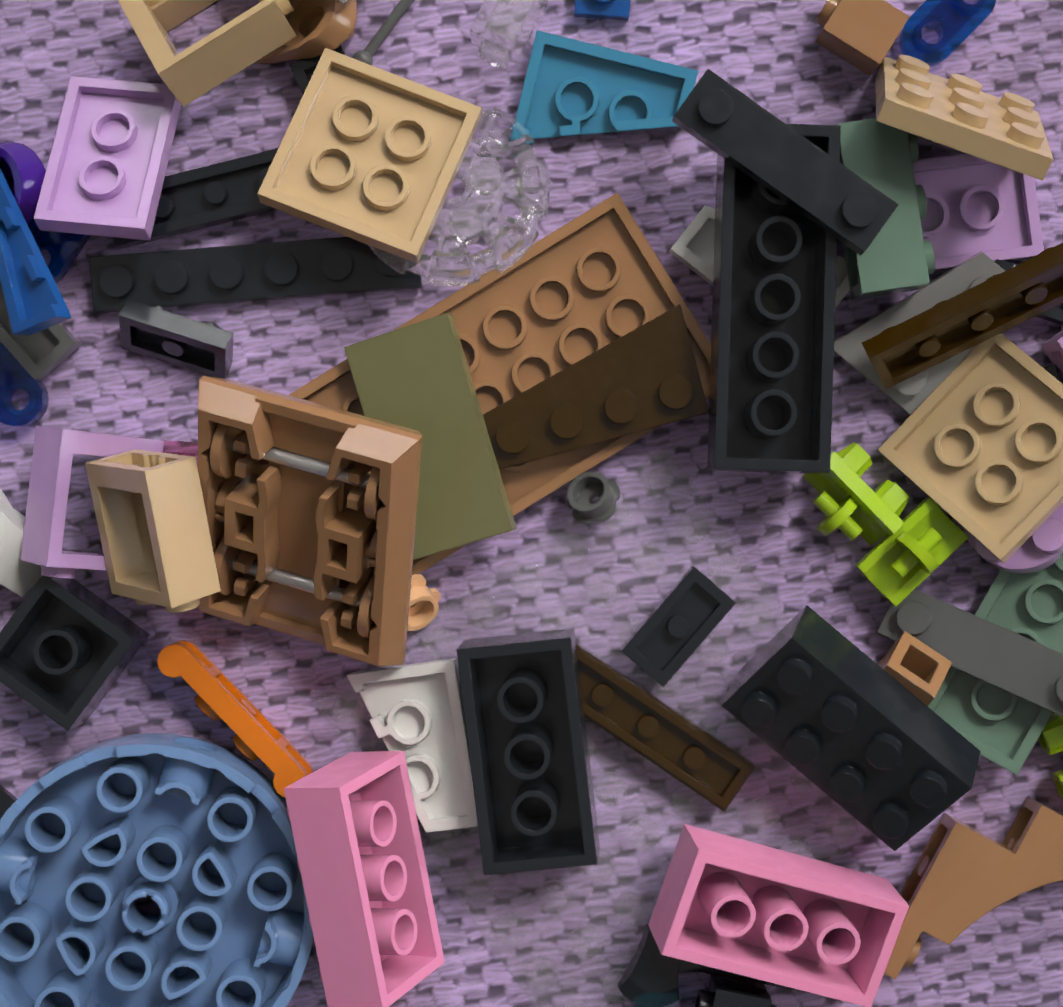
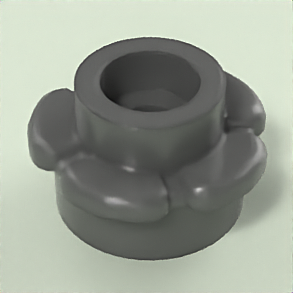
(587, 487)

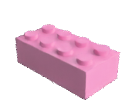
(364, 878)
(777, 916)

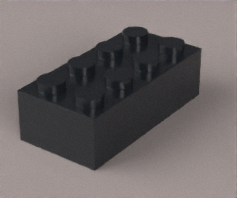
(852, 729)
(528, 752)

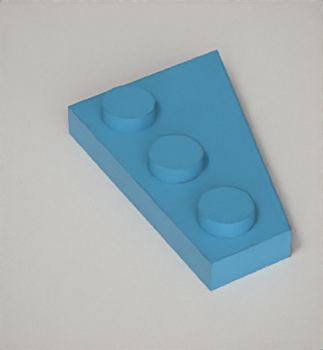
(597, 90)

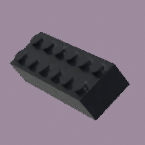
(771, 327)

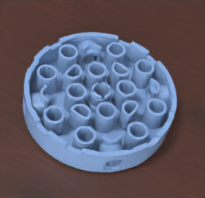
(162, 823)

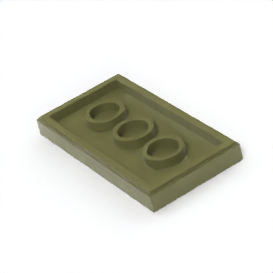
(424, 384)

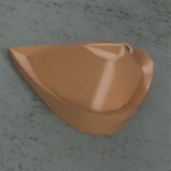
(317, 27)

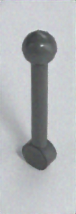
(367, 54)

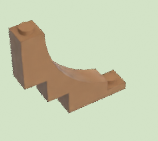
(971, 874)

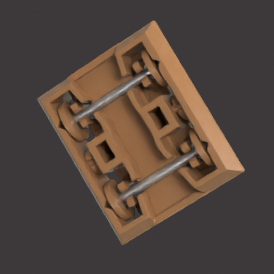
(305, 520)

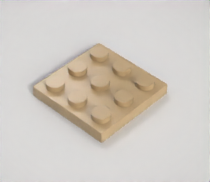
(962, 116)
(370, 155)
(988, 445)

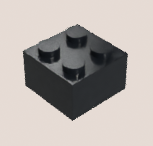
(66, 649)

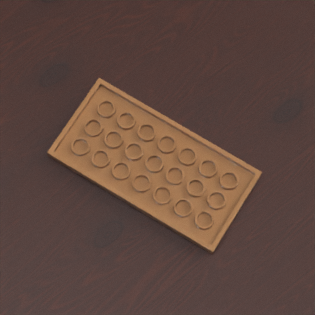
(540, 317)

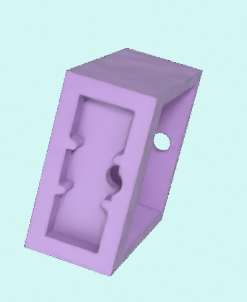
(49, 497)

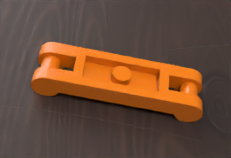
(222, 699)

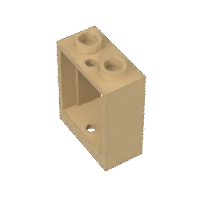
(214, 56)
(154, 528)

